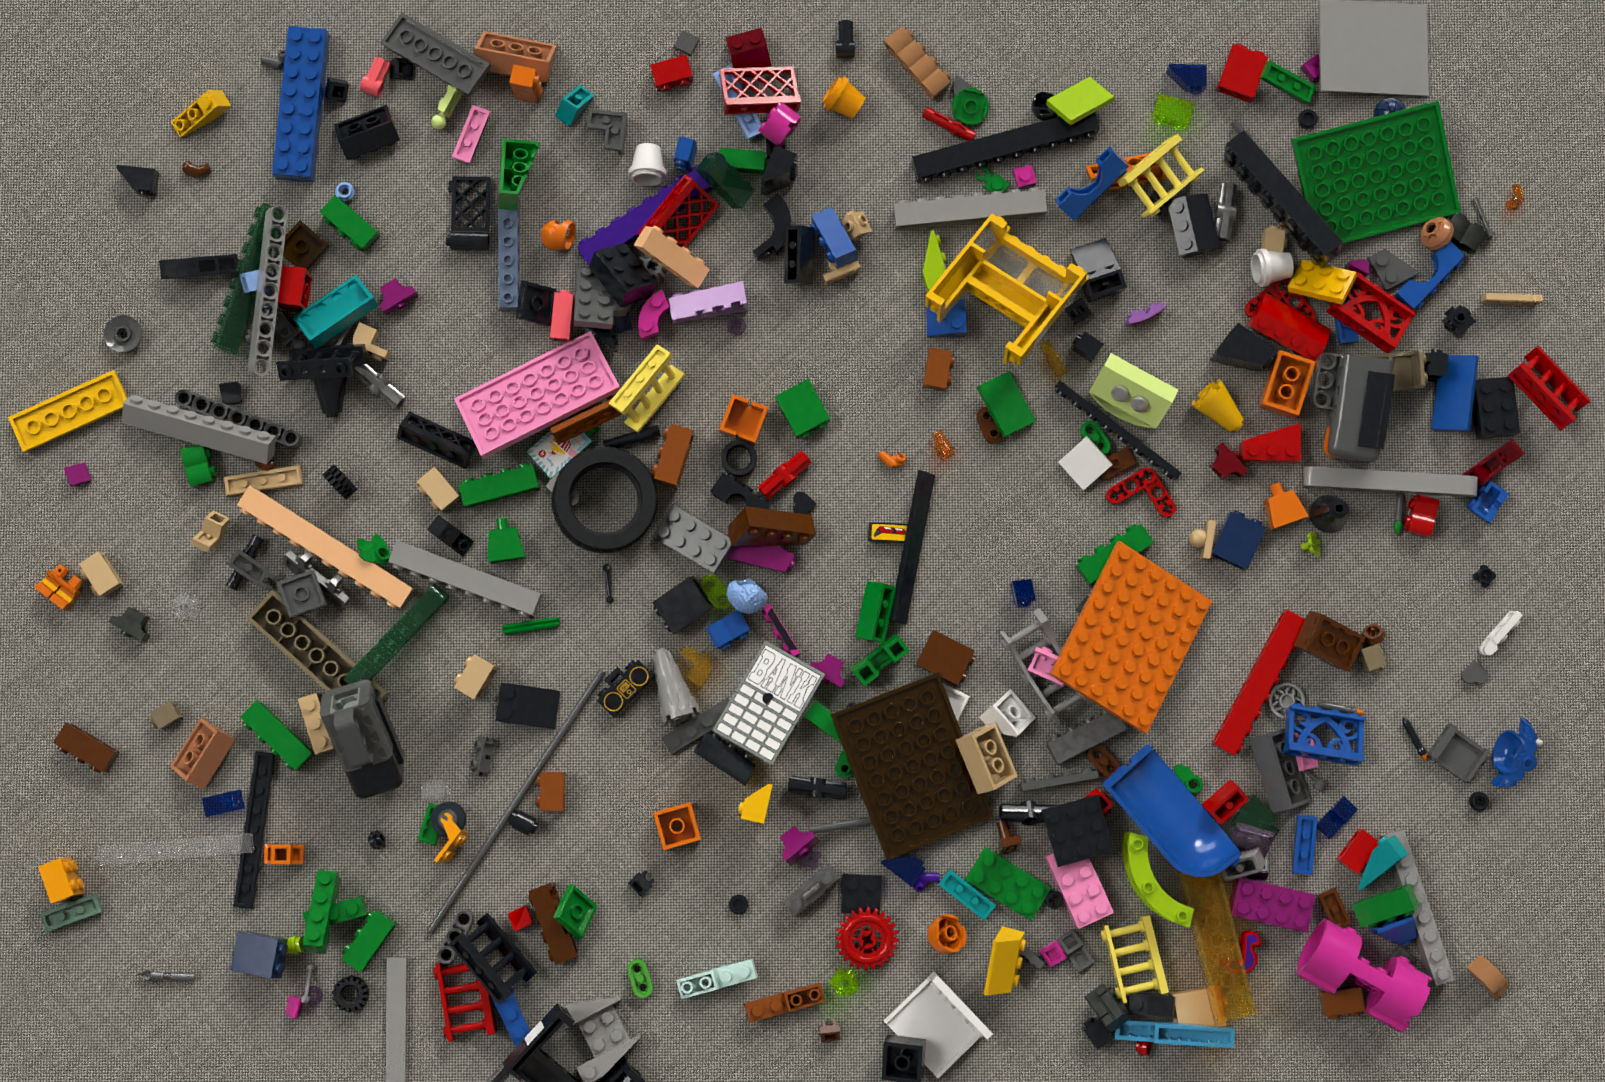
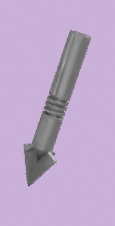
(148, 975)

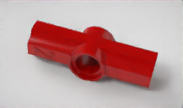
(784, 475)

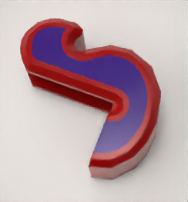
(1248, 940)

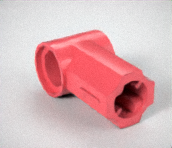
(374, 81)

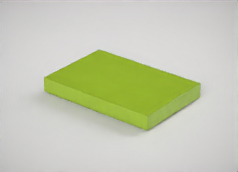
(1080, 100)

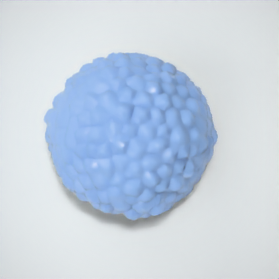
(746, 596)

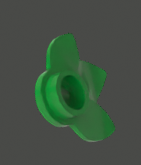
(374, 551)
(1186, 776)

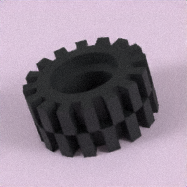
(339, 482)
(338, 996)

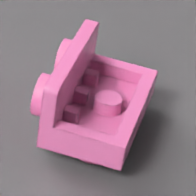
(1043, 663)

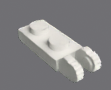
(1500, 632)

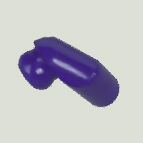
(924, 880)

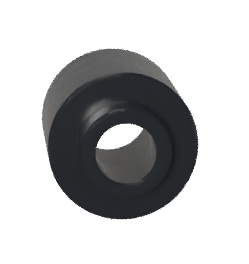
(523, 822)

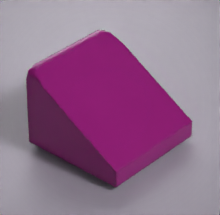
(77, 474)

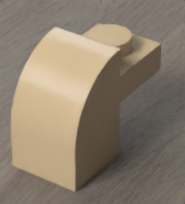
(368, 336)
(212, 532)

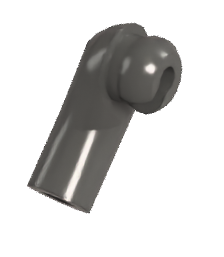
(276, 62)

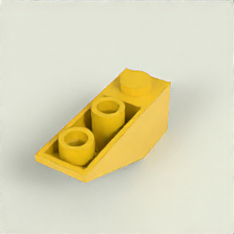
(202, 111)

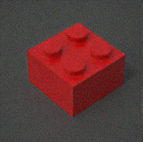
(294, 288)

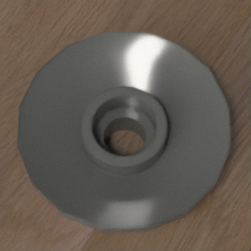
(114, 330)

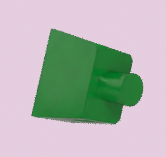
(504, 543)

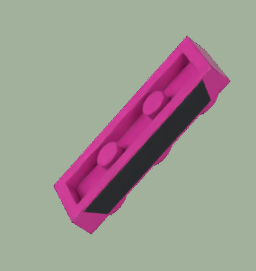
(779, 630)

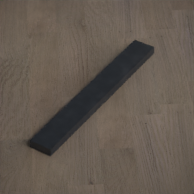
(912, 547)
(256, 824)

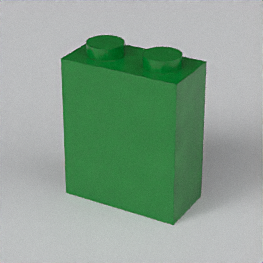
(802, 409)

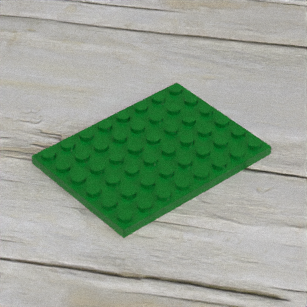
(1378, 172)

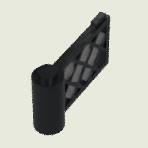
(469, 237)

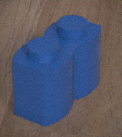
(684, 154)
(728, 629)

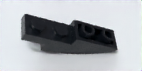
(198, 266)

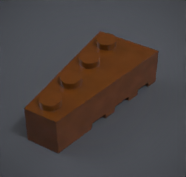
(560, 941)

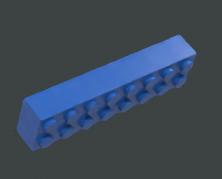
(301, 104)

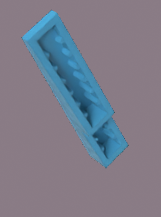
(1176, 1033)

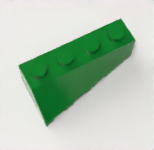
(515, 165)

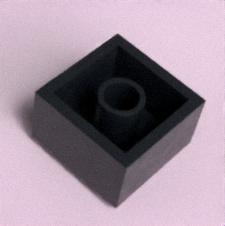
(903, 1059)

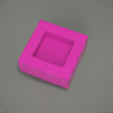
(1024, 176)
(1053, 953)

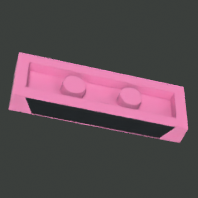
(471, 134)

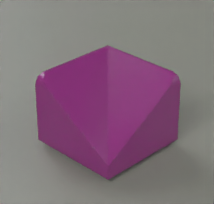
(1312, 68)
(1359, 266)

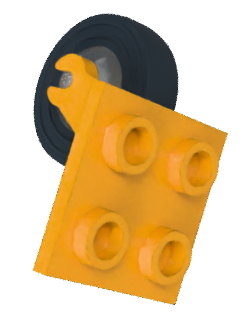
(449, 821)

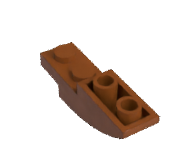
(784, 1002)

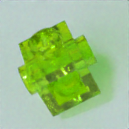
(840, 975)

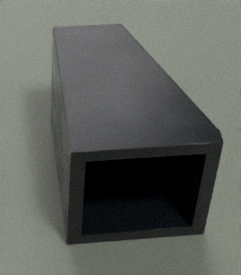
(1243, 350)

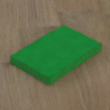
(1006, 404)

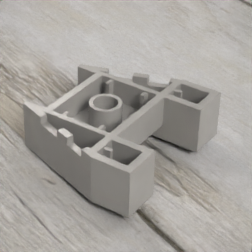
(603, 1033)

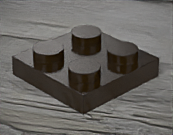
(303, 246)

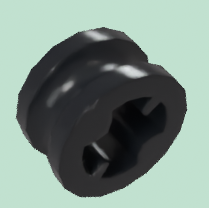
(1058, 904)

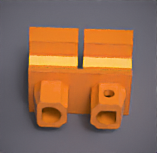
(60, 590)

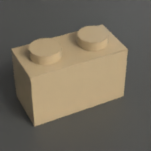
(438, 489)
(100, 574)

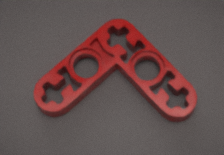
(1280, 295)
(1147, 486)

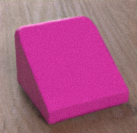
(294, 1006)

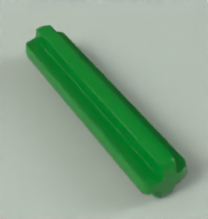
(529, 626)

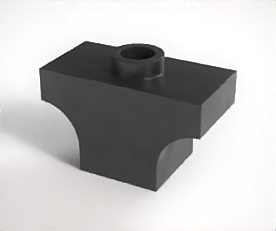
(132, 624)

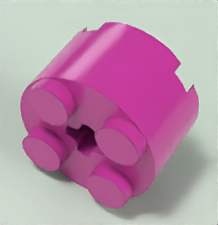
(780, 124)

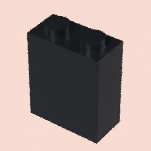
(682, 605)

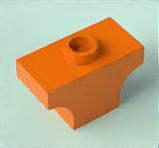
(284, 854)

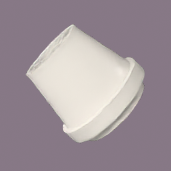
(647, 165)
(1271, 266)

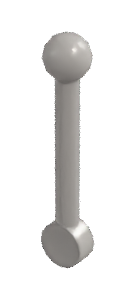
(305, 998)

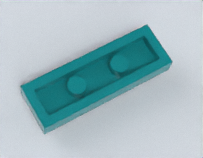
(967, 894)

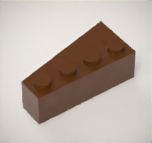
(770, 527)

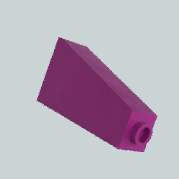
(765, 557)

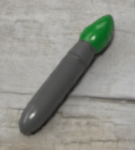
(1398, 513)

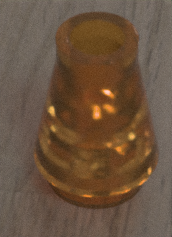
(942, 445)

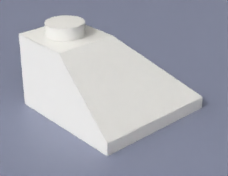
(1008, 714)

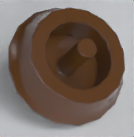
(1373, 633)

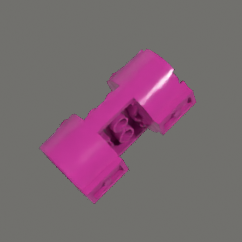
(1395, 990)

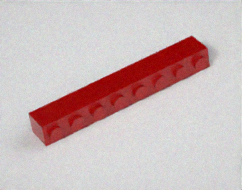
(1258, 684)

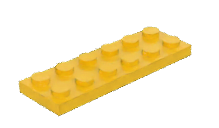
(68, 411)

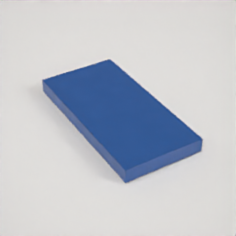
(1455, 394)

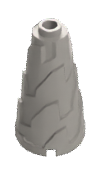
(673, 693)

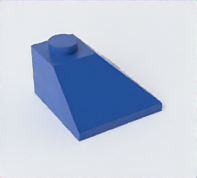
(951, 326)
(1397, 931)

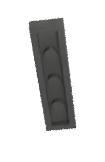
(694, 728)
(1050, 780)

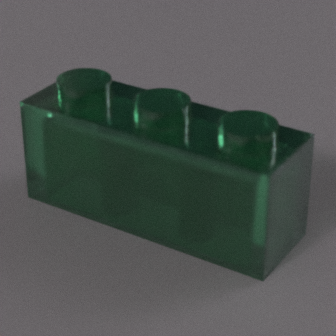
(725, 180)

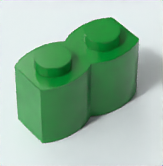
(198, 465)

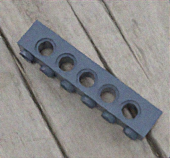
(509, 258)

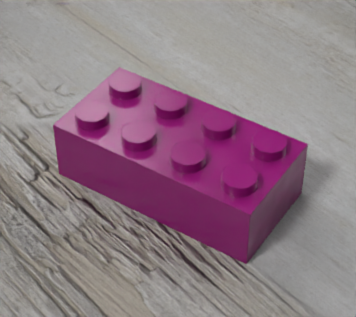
(1271, 904)

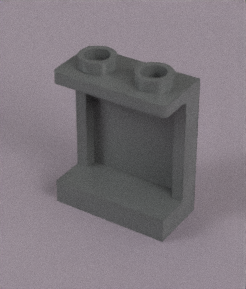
(1458, 753)

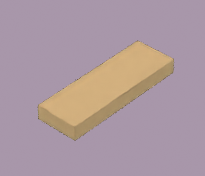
(1511, 299)

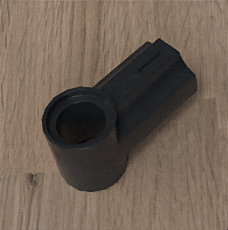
(845, 45)

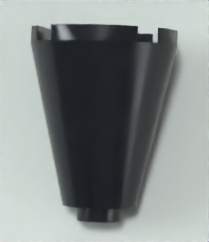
(330, 394)
(1328, 513)

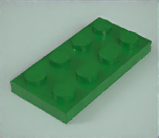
(1007, 883)

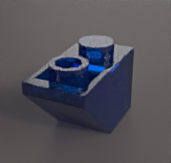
(1022, 593)

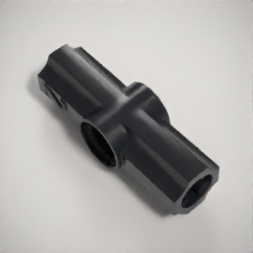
(817, 787)
(1026, 812)

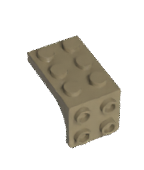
(1407, 368)

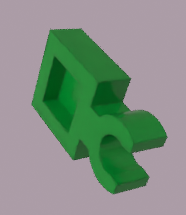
(994, 182)

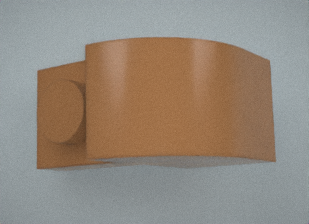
(1488, 976)

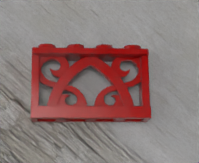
(1387, 305)

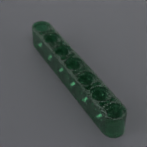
(398, 635)

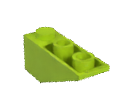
(934, 262)

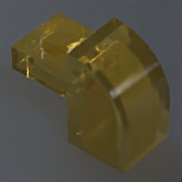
(702, 666)

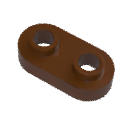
(987, 426)
(1103, 760)

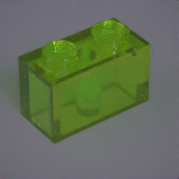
(1172, 111)

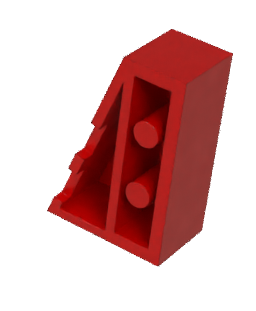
(1273, 447)

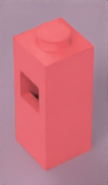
(562, 316)

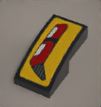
(886, 532)

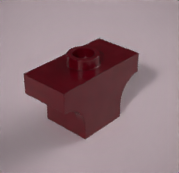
(1227, 462)

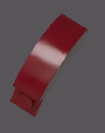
(1495, 462)

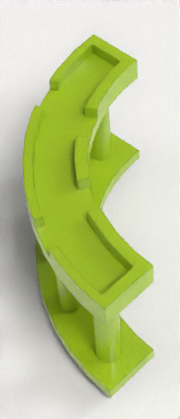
(1144, 883)

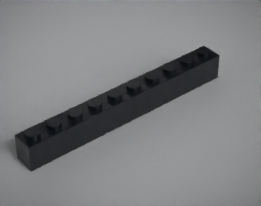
(1001, 146)

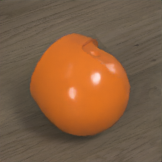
(554, 235)

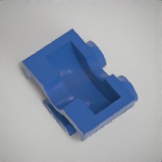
(1488, 501)

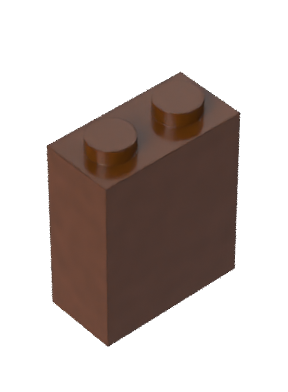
(946, 657)

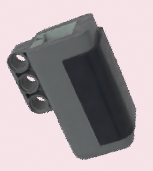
(1357, 405)

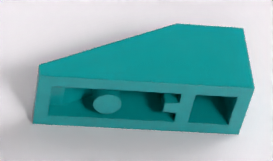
(1382, 859)

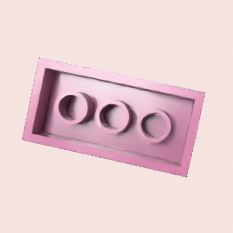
(1080, 891)

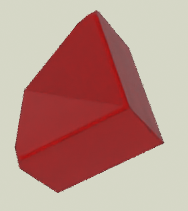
(520, 918)

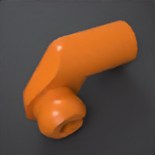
(892, 461)

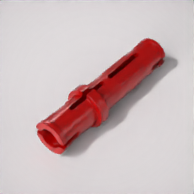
(954, 127)

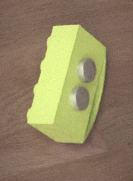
(1132, 393)

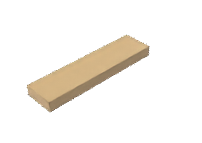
(264, 480)

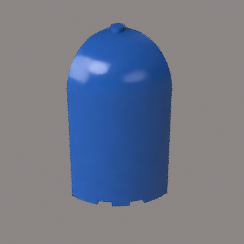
(1171, 816)

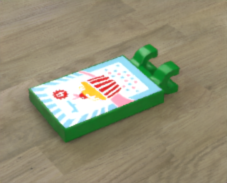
(552, 457)

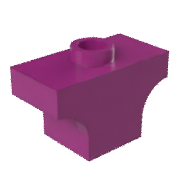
(396, 296)
(831, 668)
(797, 844)

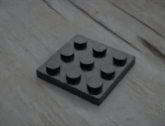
(1077, 830)

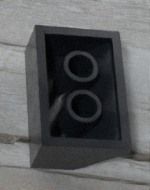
(366, 132)
(779, 171)
(1193, 225)
(725, 757)

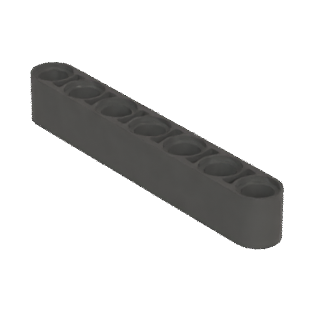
(230, 414)

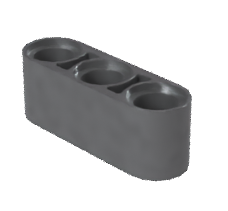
(455, 926)

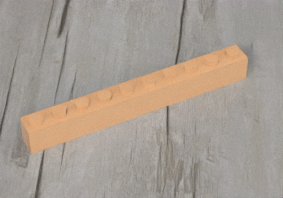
(325, 546)

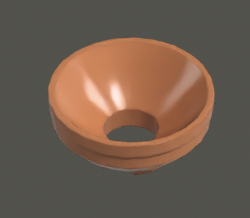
(1440, 236)

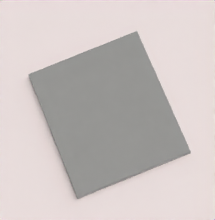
(1373, 48)

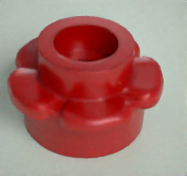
(1143, 1048)

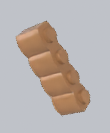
(917, 63)

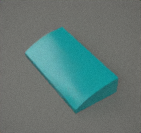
(335, 311)

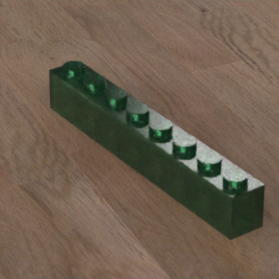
(239, 304)

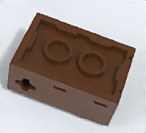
(1329, 641)

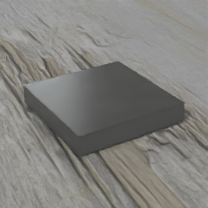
(301, 594)

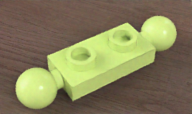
(446, 107)

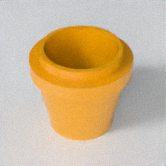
(843, 98)

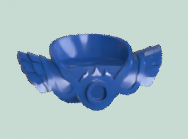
(1514, 754)

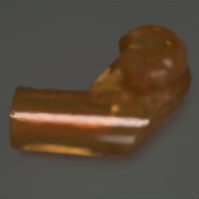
(1518, 198)

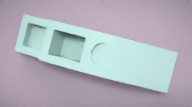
(717, 978)

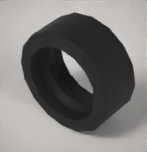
(742, 444)

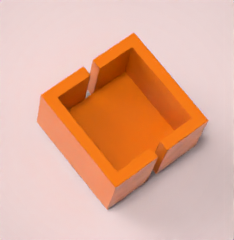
(743, 420)

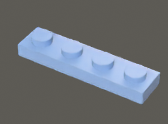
(749, 122)

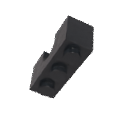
(727, 487)

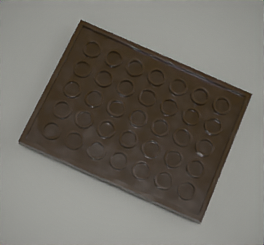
(910, 766)

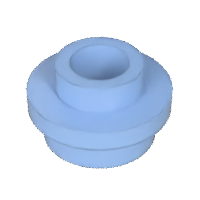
(342, 186)

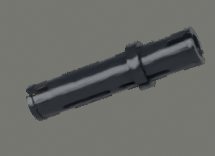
(633, 437)
(250, 550)

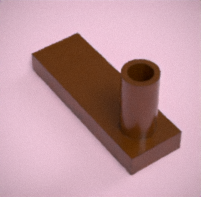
(1008, 843)

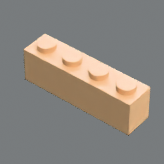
(671, 256)

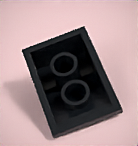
(527, 705)

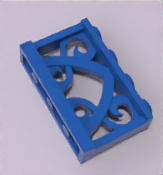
(1317, 752)

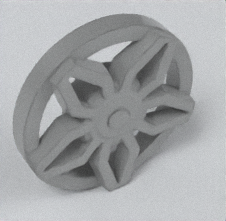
(1285, 699)

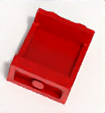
(1242, 73)

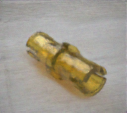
(1053, 358)

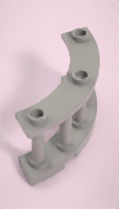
(1049, 639)

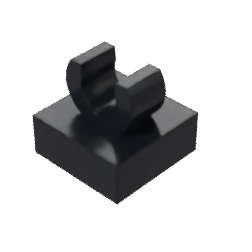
(1078, 311)
(640, 884)

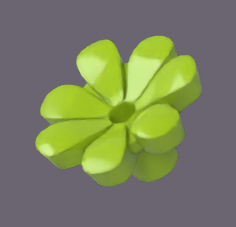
(1312, 544)

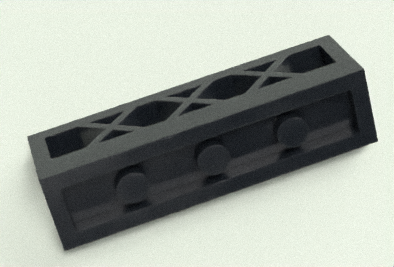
(434, 442)

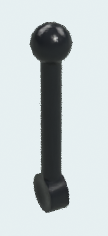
(606, 568)

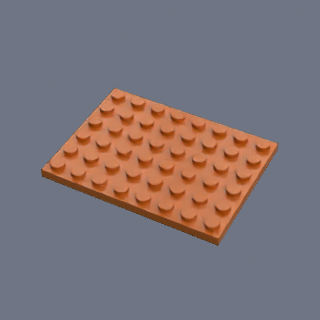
(1131, 637)

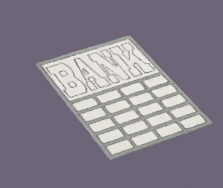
(763, 726)

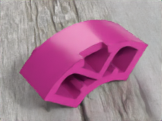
(651, 314)

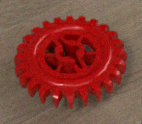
(857, 954)

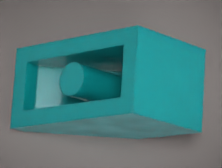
(574, 105)

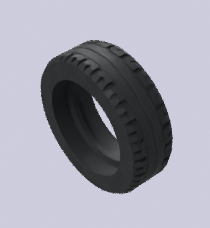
(604, 458)

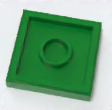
(575, 911)

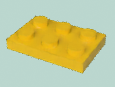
(1322, 283)

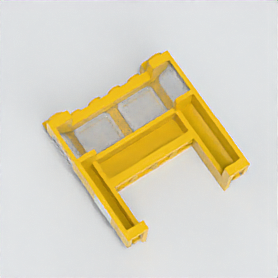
(1011, 280)

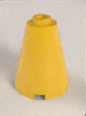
(1219, 406)

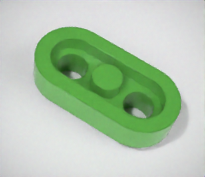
(639, 978)

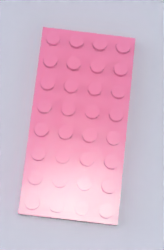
(537, 394)

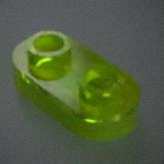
(715, 592)

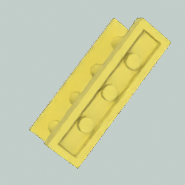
(1144, 168)
(640, 381)
(1149, 945)

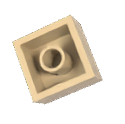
(475, 677)

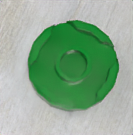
(969, 106)

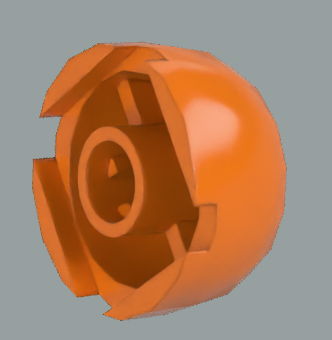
(946, 934)

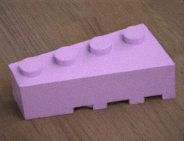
(708, 302)

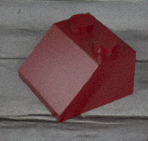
(748, 50)

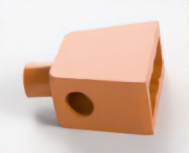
(1283, 507)

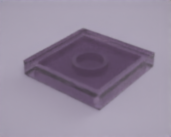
(1250, 837)

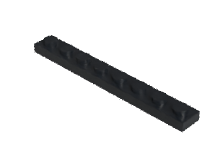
(1123, 435)

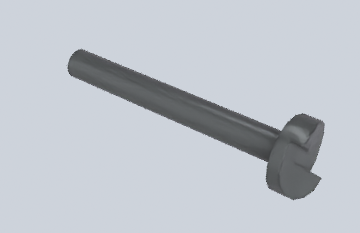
(1483, 219)

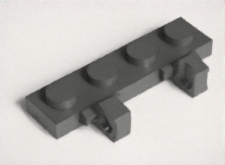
(330, 588)

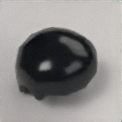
(1040, 108)

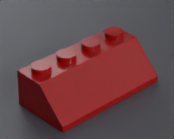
(1289, 328)

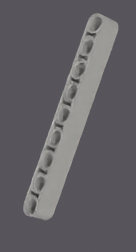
(274, 284)
(1390, 481)

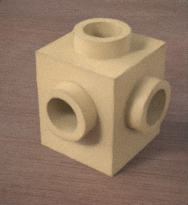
(856, 225)

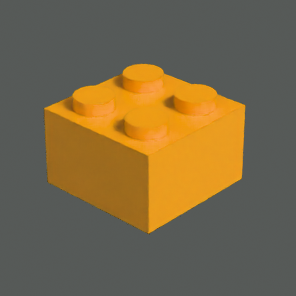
(61, 879)

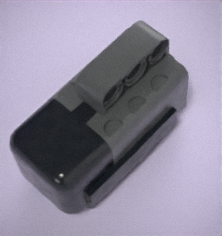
(363, 738)

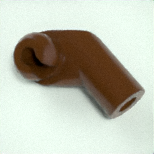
(194, 171)

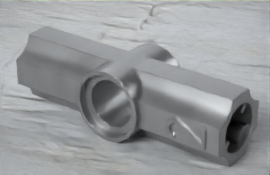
(1226, 211)
(379, 385)

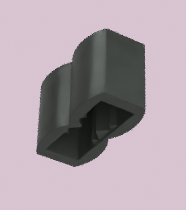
(1466, 235)

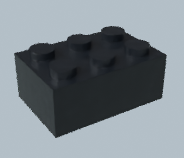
(622, 274)
(1495, 408)

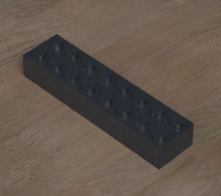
(1282, 199)

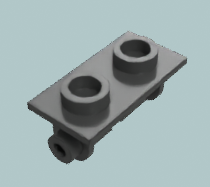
(481, 749)

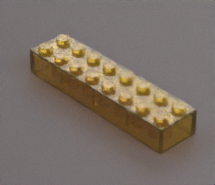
(1218, 948)

